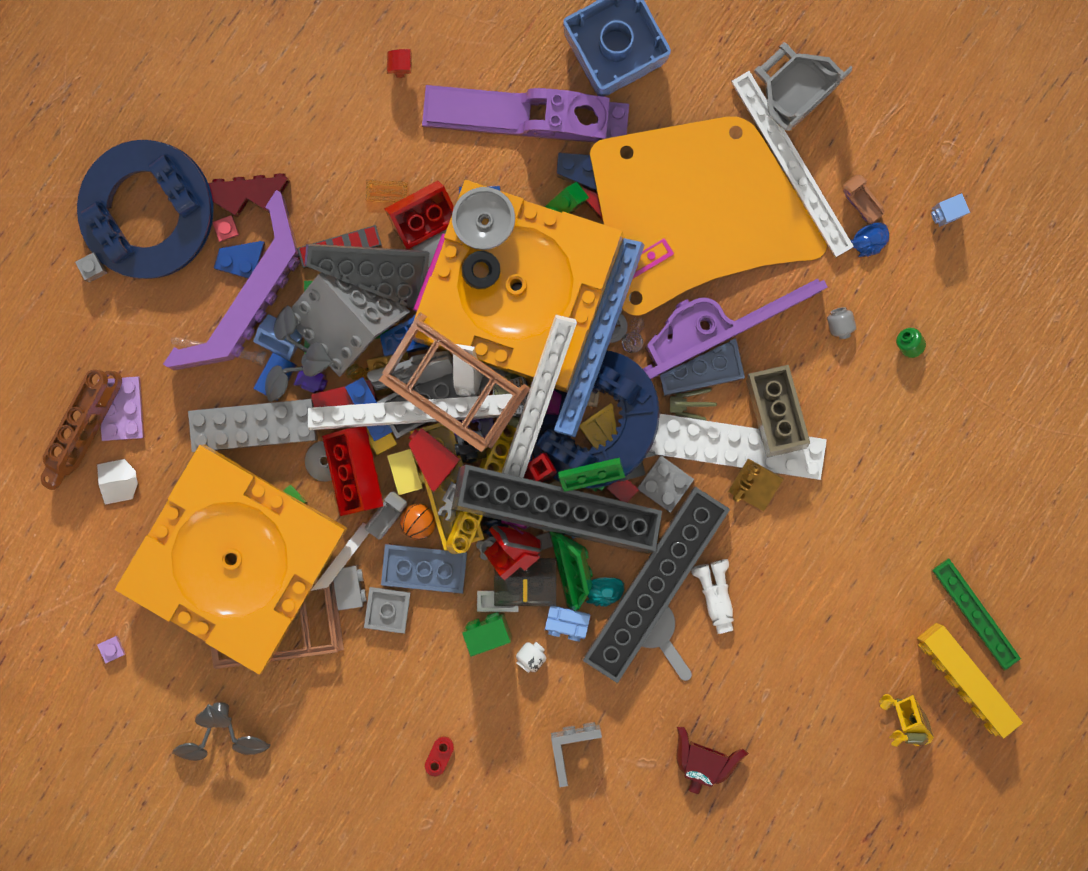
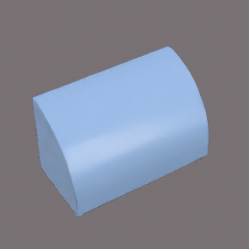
(266, 338)

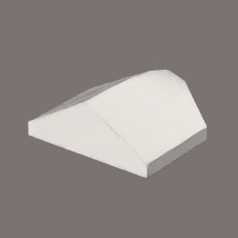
(117, 481)

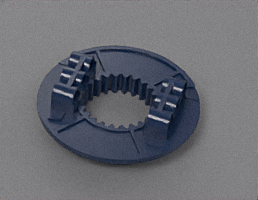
(640, 421)

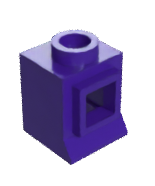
(313, 383)

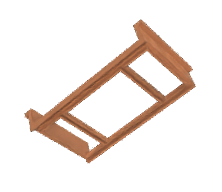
(434, 411)
(335, 634)

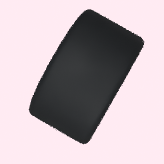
(471, 260)

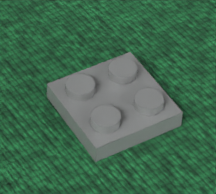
(665, 484)
(387, 610)

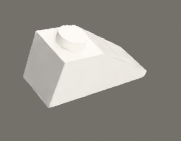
(465, 377)

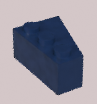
(576, 169)

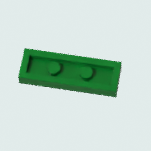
(591, 474)

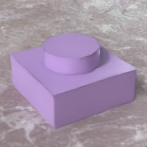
(111, 649)

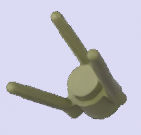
(679, 403)

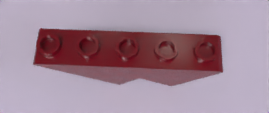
(235, 194)

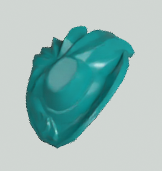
(605, 591)

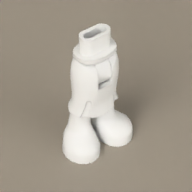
(717, 596)

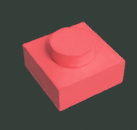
(225, 228)

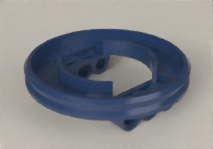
(180, 181)

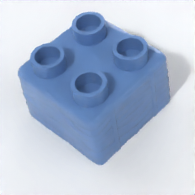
(615, 43)

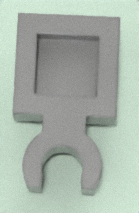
(448, 498)

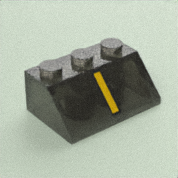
(528, 587)

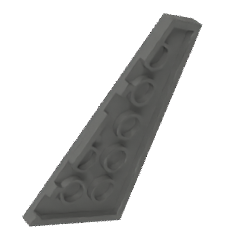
(382, 271)

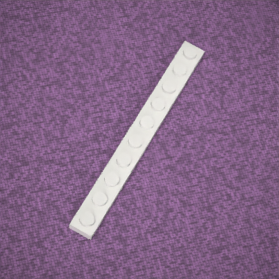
(792, 165)
(539, 395)
(401, 412)

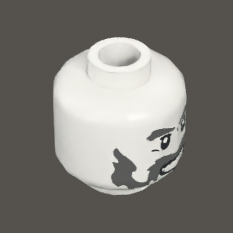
(531, 657)

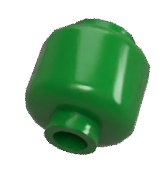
(911, 342)

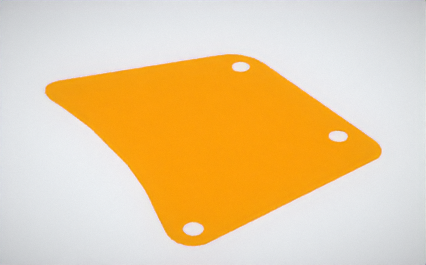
(710, 198)

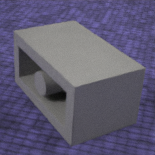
(348, 588)

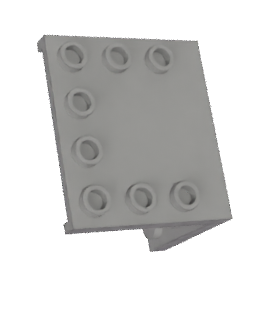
(343, 318)

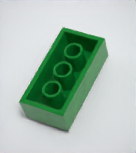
(486, 634)

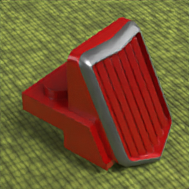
(512, 550)

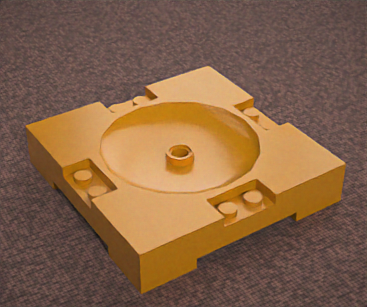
(561, 270)
(185, 567)

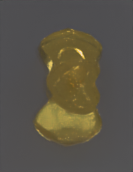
(356, 372)

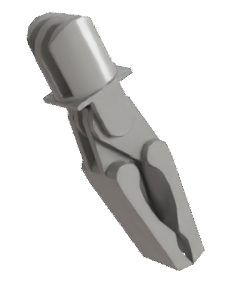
(439, 365)

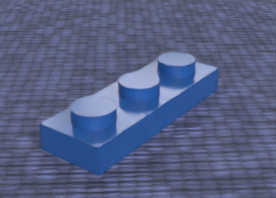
(361, 394)

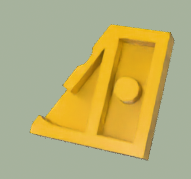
(600, 427)

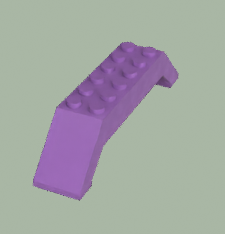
(252, 299)

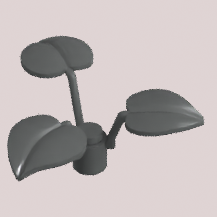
(313, 361)
(216, 717)

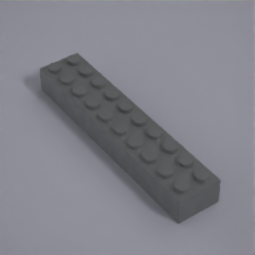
(556, 511)
(656, 584)

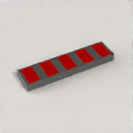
(361, 238)

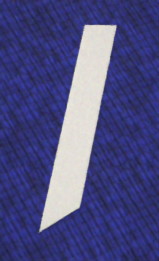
(342, 558)

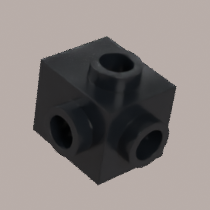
(467, 451)

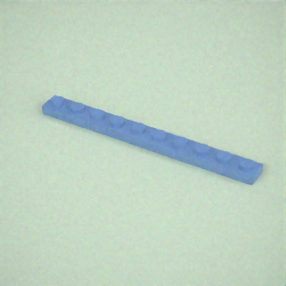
(599, 337)

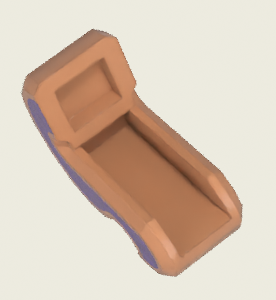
(862, 199)

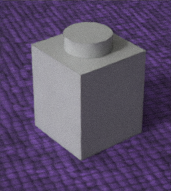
(91, 267)

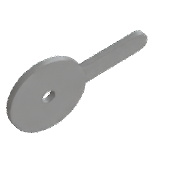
(660, 638)

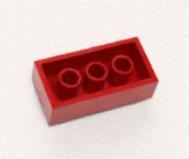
(352, 470)

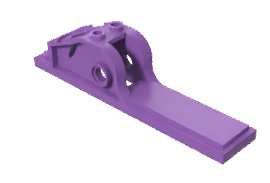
(510, 113)
(692, 340)

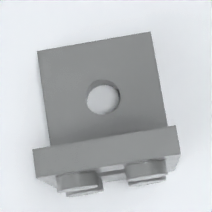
(571, 735)

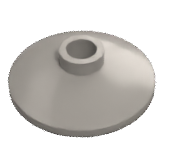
(313, 462)

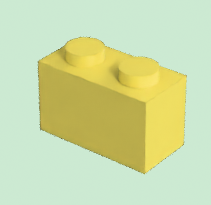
(405, 472)

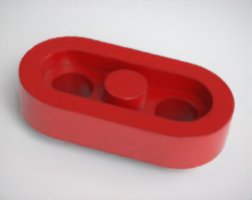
(439, 756)

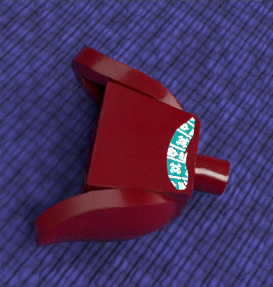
(704, 764)

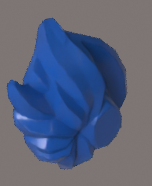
(871, 239)

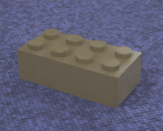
(777, 411)

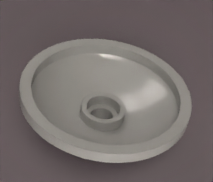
(479, 205)

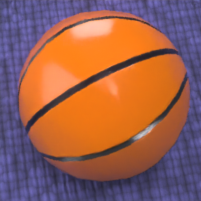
(417, 521)

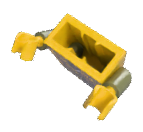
(912, 719)

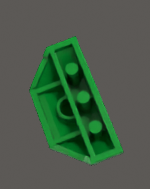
(573, 569)

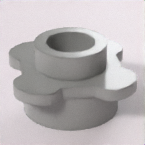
(483, 544)

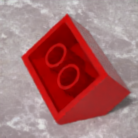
(421, 214)

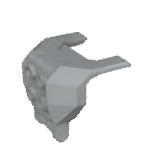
(798, 85)

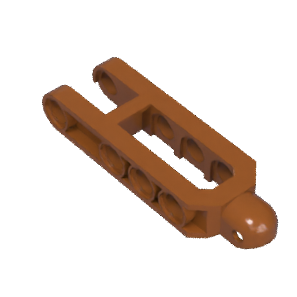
(87, 400)

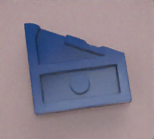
(239, 259)

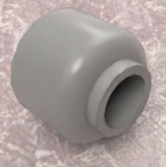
(841, 323)

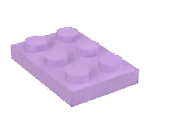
(125, 415)

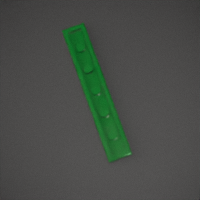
(976, 614)

